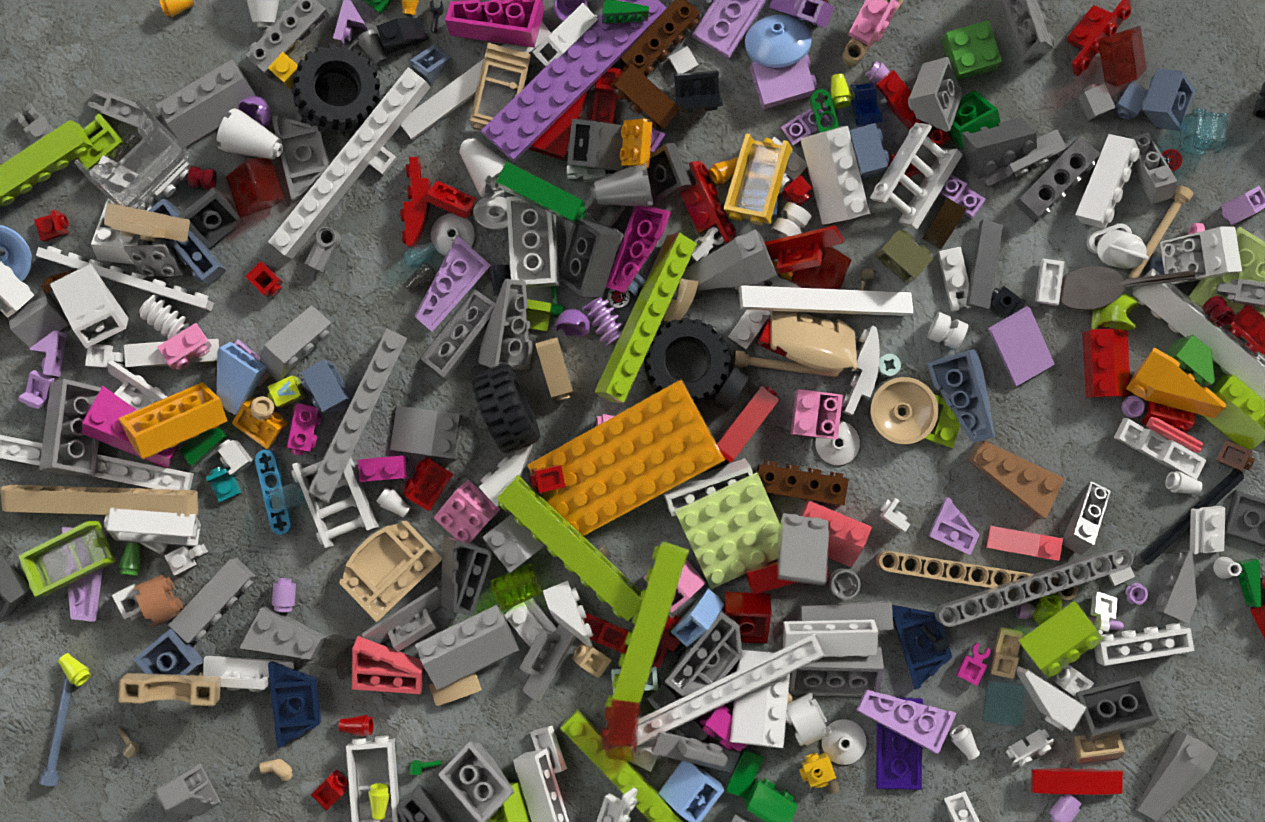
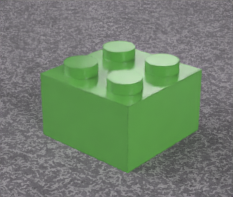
(972, 50)

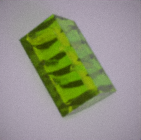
(516, 587)

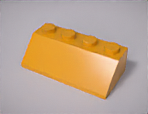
(173, 420)

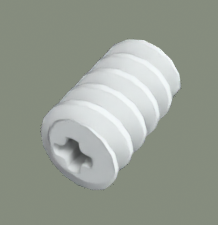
(161, 317)

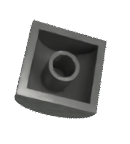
(667, 173)
(211, 217)

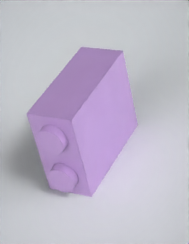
(783, 84)

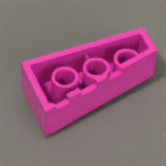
(496, 20)
(104, 425)

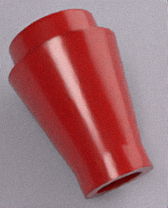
(357, 725)

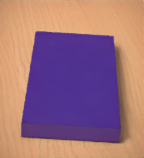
(897, 759)

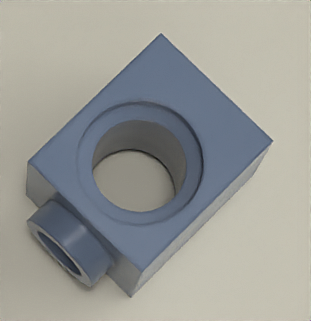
(1130, 100)

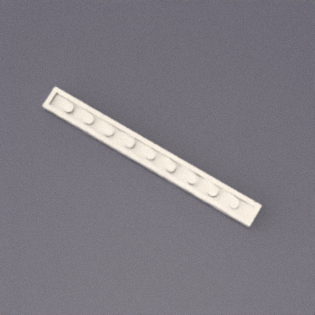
(106, 466)
(729, 688)

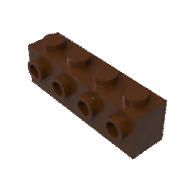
(662, 36)
(802, 484)

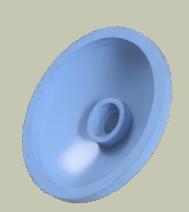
(778, 41)
(17, 252)

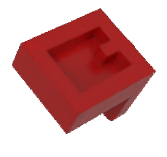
(52, 226)
(547, 478)
(331, 790)

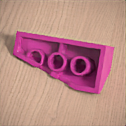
(640, 238)

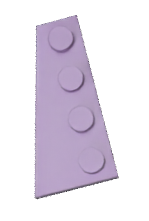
(453, 280)
(85, 594)
(914, 721)

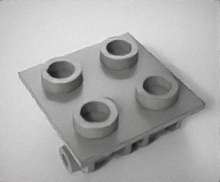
(155, 259)

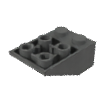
(595, 145)

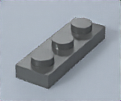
(664, 697)

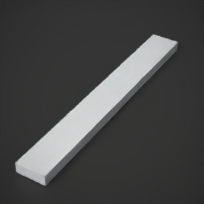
(455, 94)
(825, 300)

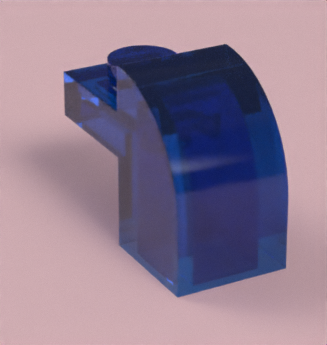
(865, 104)

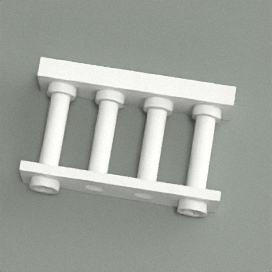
(932, 184)
(357, 499)

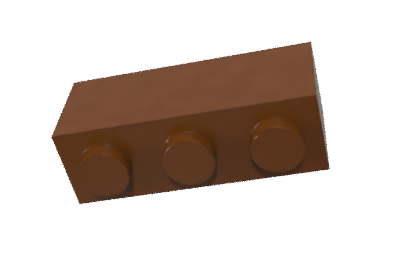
(644, 97)

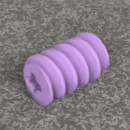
(604, 320)

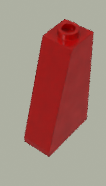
(556, 139)
(747, 423)

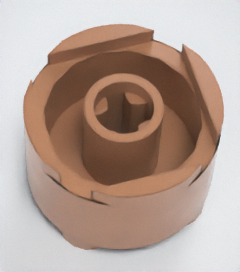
(158, 600)

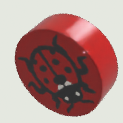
(1172, 158)

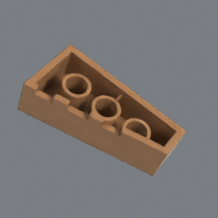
(1023, 480)

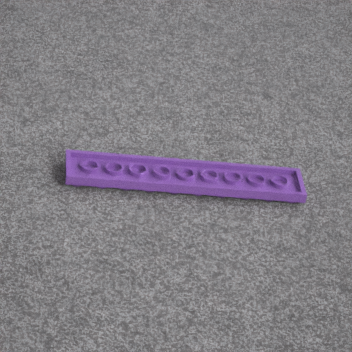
(564, 82)

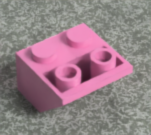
(816, 414)
(688, 585)

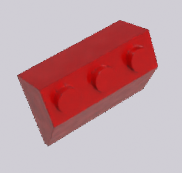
(1106, 363)

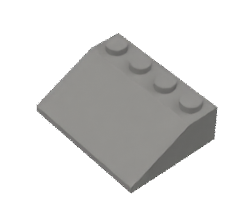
(1028, 28)

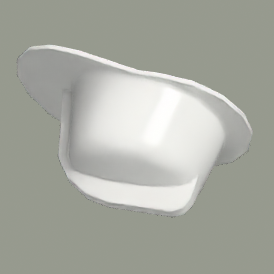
(1121, 249)

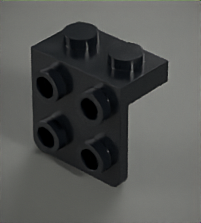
(697, 91)

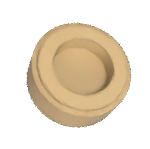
(262, 408)

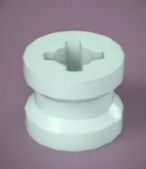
(885, 368)

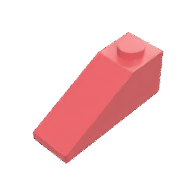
(1024, 543)

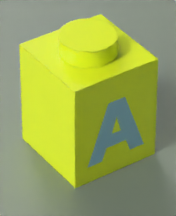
(285, 391)

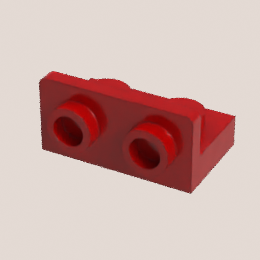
(451, 200)
(1251, 326)
(1175, 417)
(427, 483)

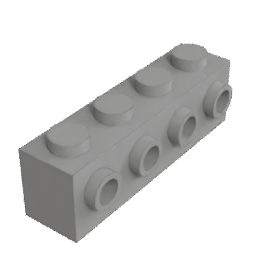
(287, 34)

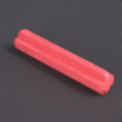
(1174, 434)

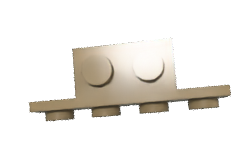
(146, 223)

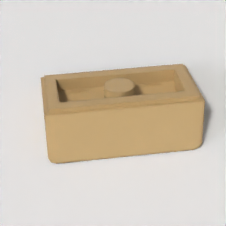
(1099, 749)

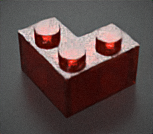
(621, 736)

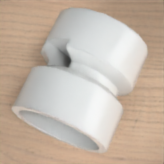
(792, 220)
(948, 331)

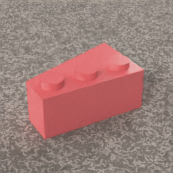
(385, 669)

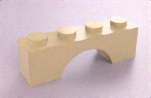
(187, 688)

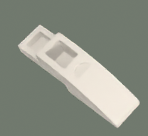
(867, 365)

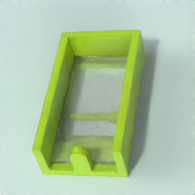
(66, 558)

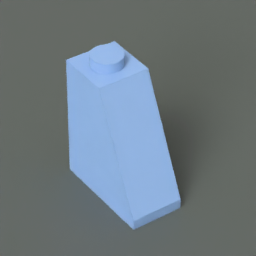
(236, 376)
(698, 618)

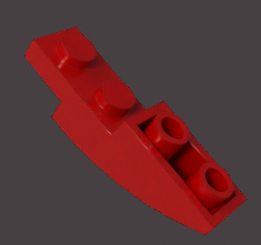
(897, 97)
(416, 211)

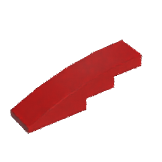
(615, 636)
(1076, 781)

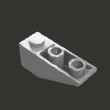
(1153, 170)
(1086, 520)
(1180, 591)

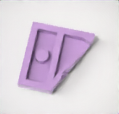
(953, 528)

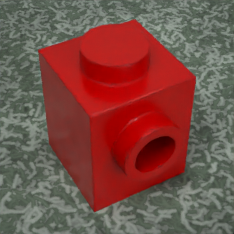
(668, 639)

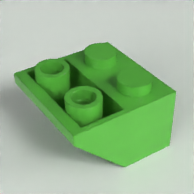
(1193, 359)

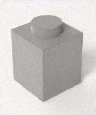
(1096, 101)

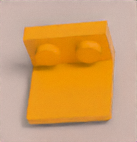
(636, 142)

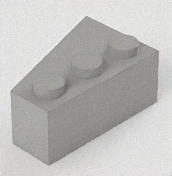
(294, 342)
(282, 635)
(188, 793)

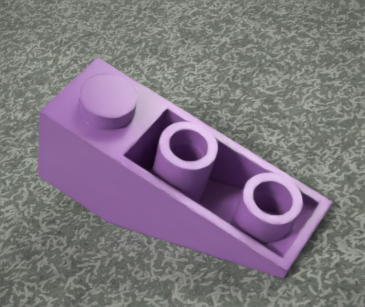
(811, 11)

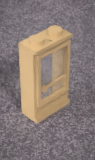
(499, 82)

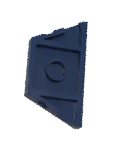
(917, 648)
(293, 702)

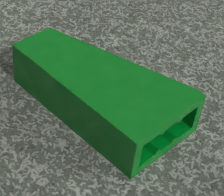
(541, 193)

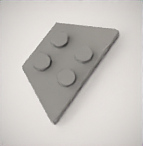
(302, 154)

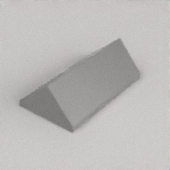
(459, 335)

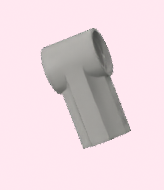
(322, 252)

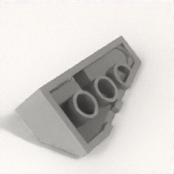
(734, 264)
(507, 330)
(1177, 773)

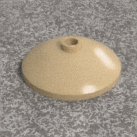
(919, 408)

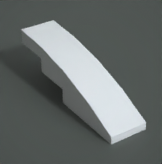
(149, 355)
(1159, 448)

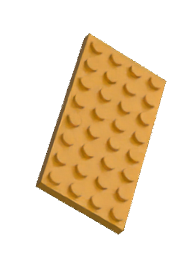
(630, 459)

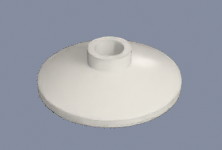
(492, 213)
(448, 222)
(839, 455)
(842, 730)

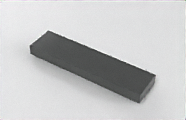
(984, 265)

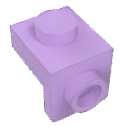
(37, 390)

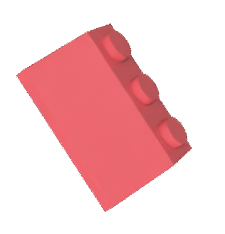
(846, 535)

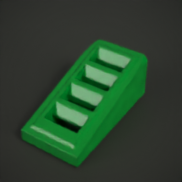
(621, 12)
(1250, 581)

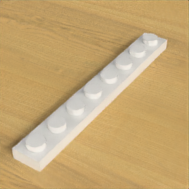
(135, 280)

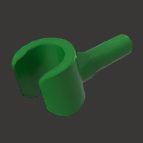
(556, 309)
(416, 766)

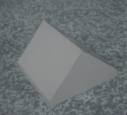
(37, 319)

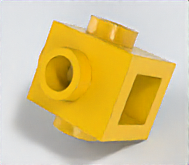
(824, 773)

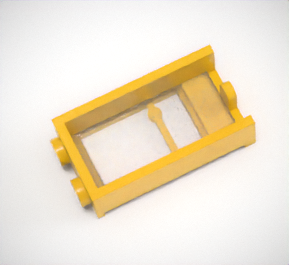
(757, 180)

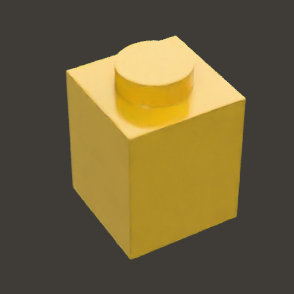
(284, 69)

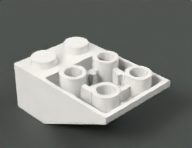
(109, 243)
(1207, 252)
(89, 306)

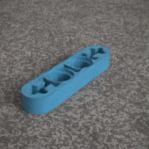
(265, 491)

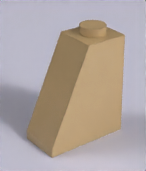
(554, 369)

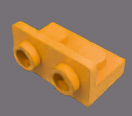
(261, 431)

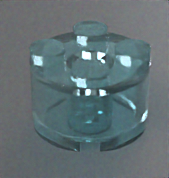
(1203, 132)

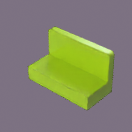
(538, 314)

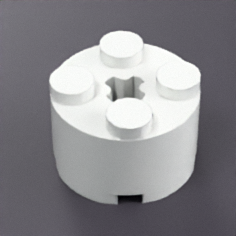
(807, 719)

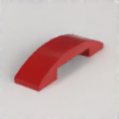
(604, 99)

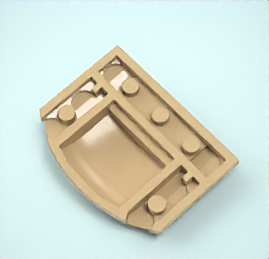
(814, 340)
(388, 568)

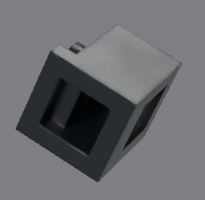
(1000, 308)

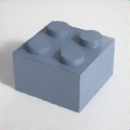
(1168, 99)
(869, 151)
(326, 386)
(169, 656)

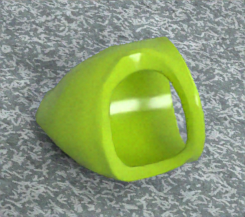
(1115, 314)

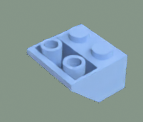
(691, 791)

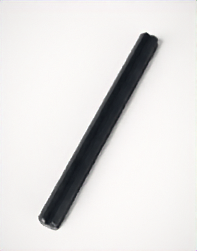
(1183, 523)

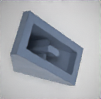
(429, 63)

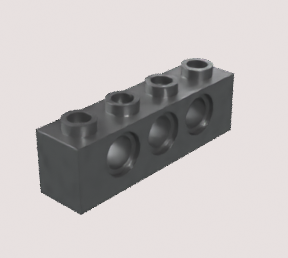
(1078, 151)

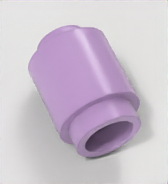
(283, 595)
(1065, 809)

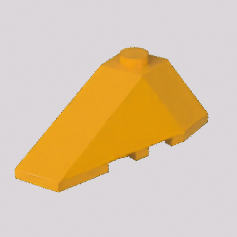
(1164, 383)

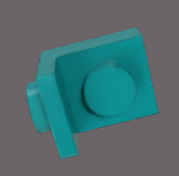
(223, 483)

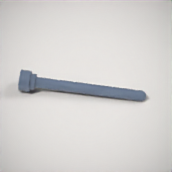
(49, 776)

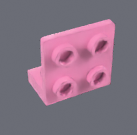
(873, 20)
(185, 347)
(466, 512)

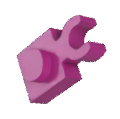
(971, 667)

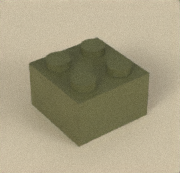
(904, 256)

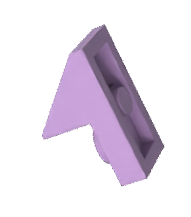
(347, 18)
(54, 348)

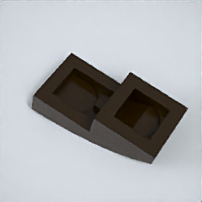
(944, 223)

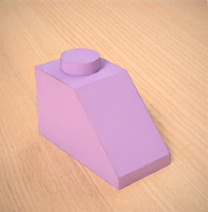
(1244, 205)

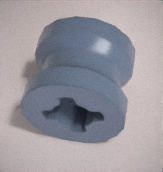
(635, 285)

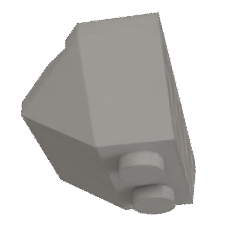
(707, 657)

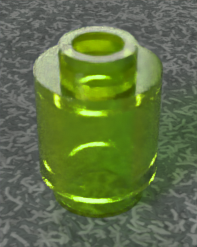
(1047, 607)

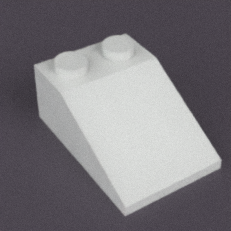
(1058, 707)

